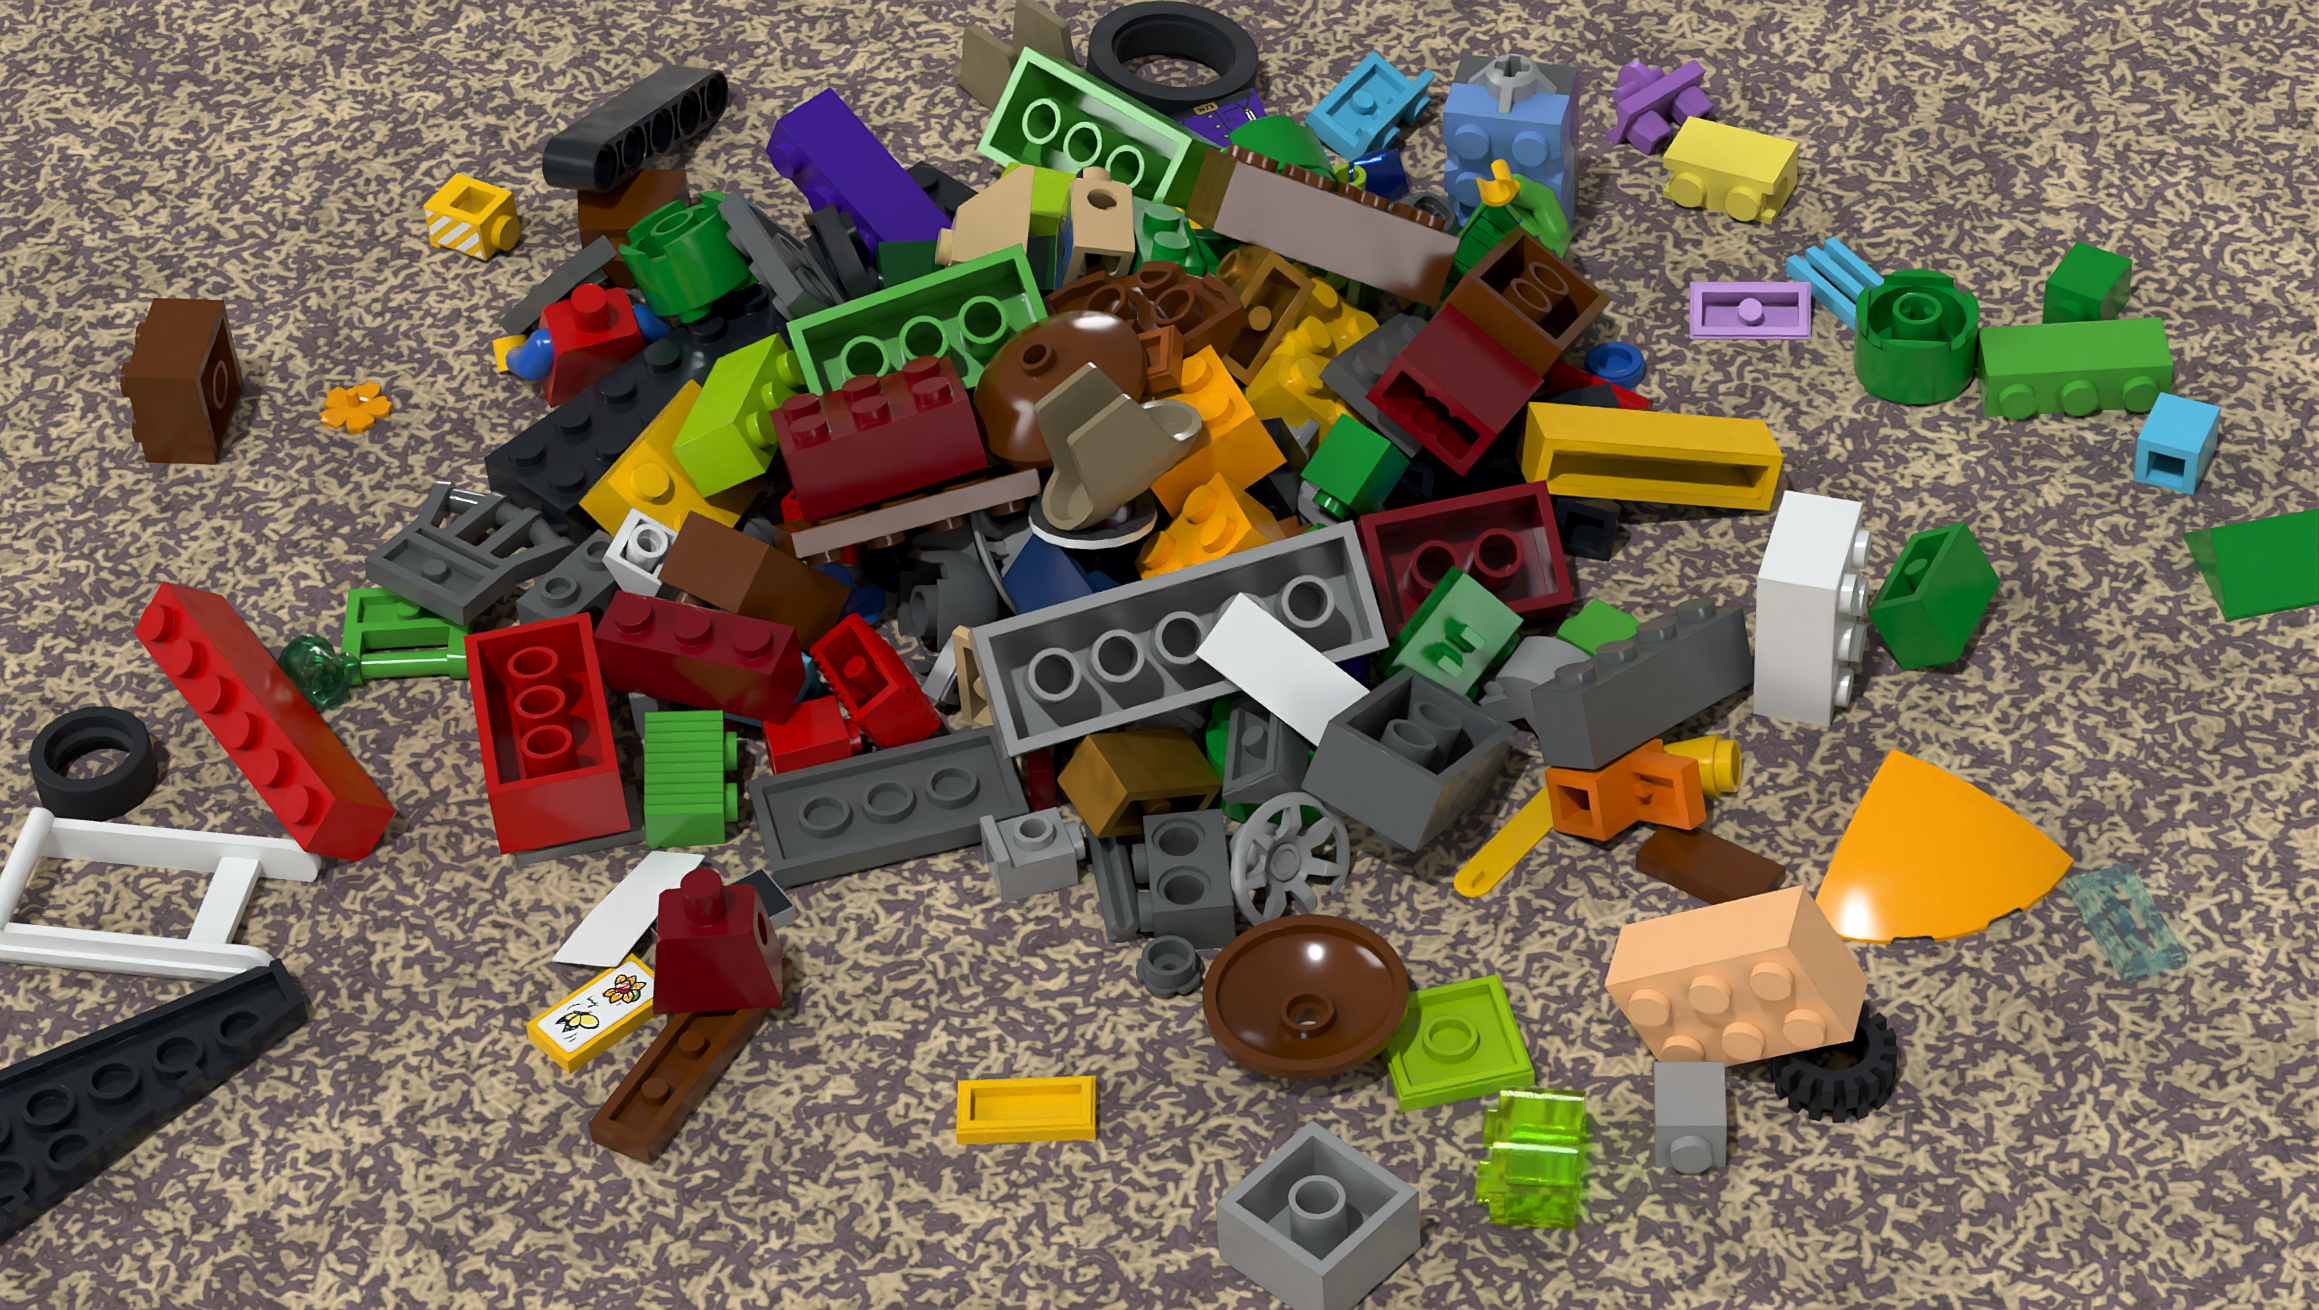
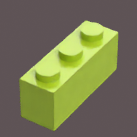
(730, 423)

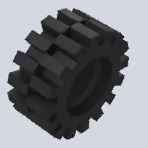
(1841, 1089)

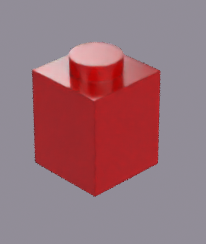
(811, 736)

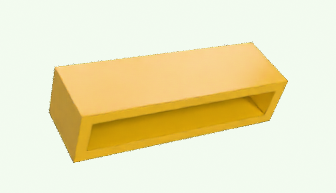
(1649, 456)

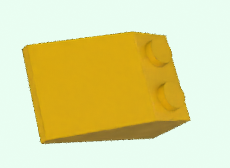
(657, 484)

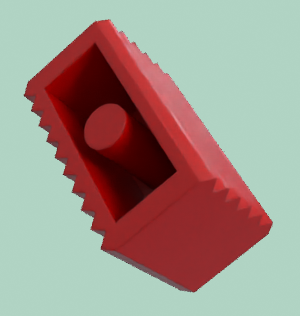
(874, 684)

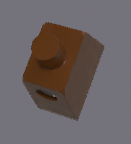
(624, 207)

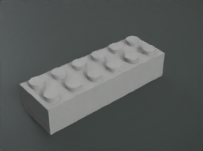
(1135, 645)

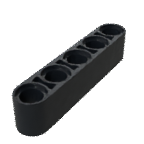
(635, 129)

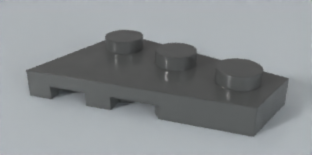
(581, 269)

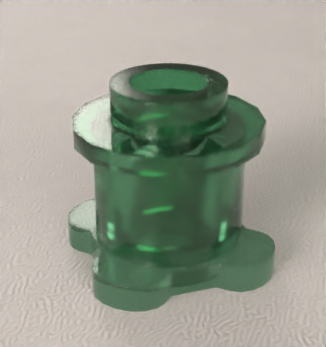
(318, 671)

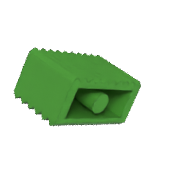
(686, 778)

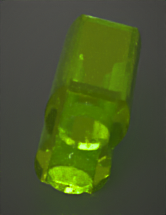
(1535, 1157)

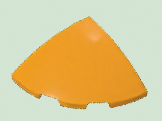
(1933, 859)

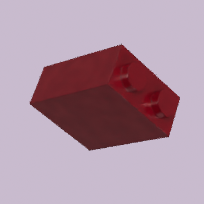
(1454, 389)

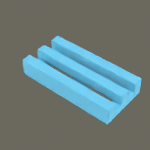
(1842, 269)

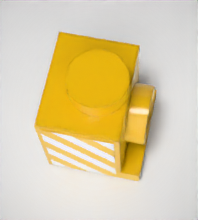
(472, 217)

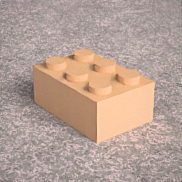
(1738, 980)

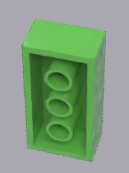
(1074, 121)
(947, 313)

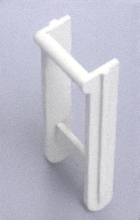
(208, 949)

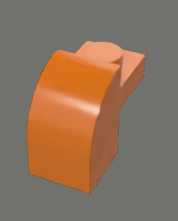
(1631, 788)

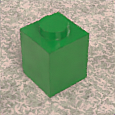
(2087, 286)
(1353, 470)

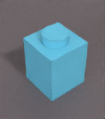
(2177, 443)

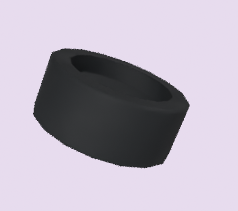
(104, 795)

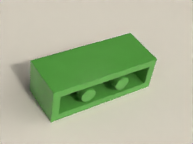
(2073, 367)

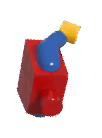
(581, 341)

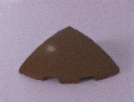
(1159, 297)

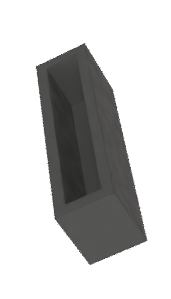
(1642, 684)

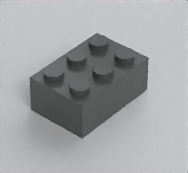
(1408, 759)

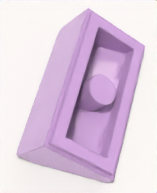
(1750, 310)

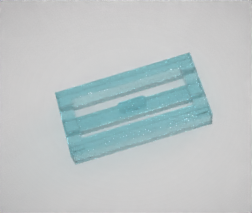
(2144, 961)

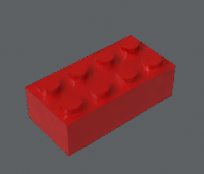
(545, 734)

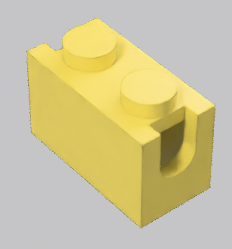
(1730, 170)

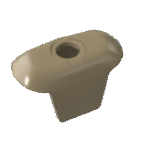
(990, 62)
(1106, 446)

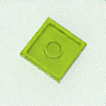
(1456, 1045)

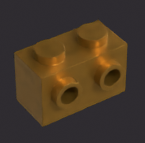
(1272, 297)
(1136, 775)

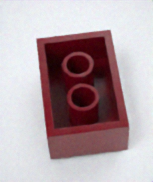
(878, 437)
(1495, 536)

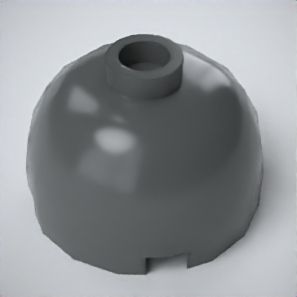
(941, 594)

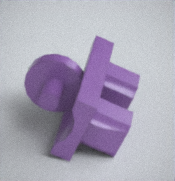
(1649, 96)

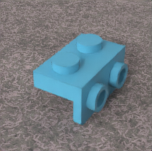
(1368, 107)

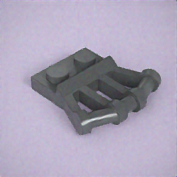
(449, 572)

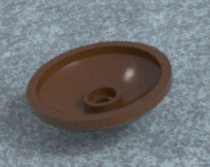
(1037, 363)
(1301, 973)

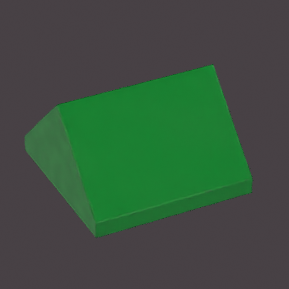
(2260, 564)

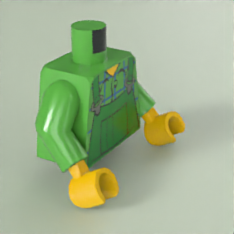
(1504, 205)

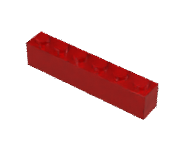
(264, 723)

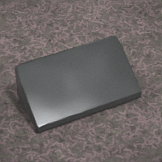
(1261, 755)

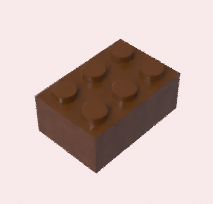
(1529, 301)

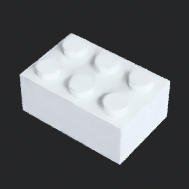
(1810, 608)

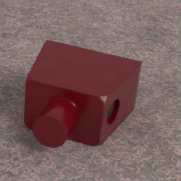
(715, 948)

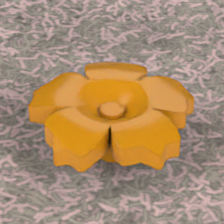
(355, 407)

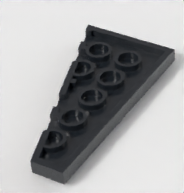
(110, 1089)

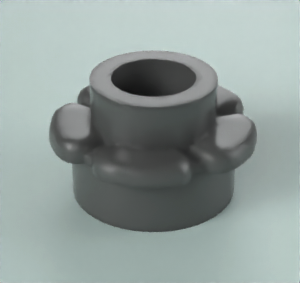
(1168, 953)

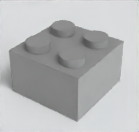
(1318, 1223)

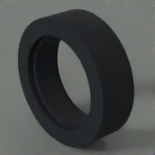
(1177, 31)

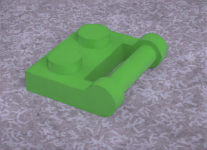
(387, 620)

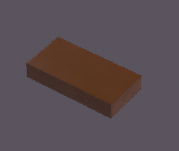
(1707, 865)

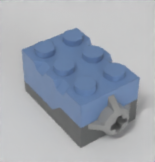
(1513, 114)

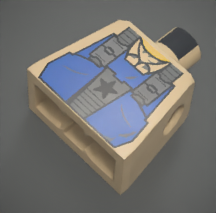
(1094, 221)

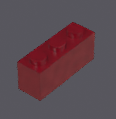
(700, 657)

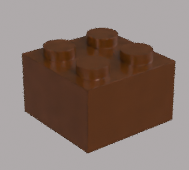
(183, 381)
(751, 579)

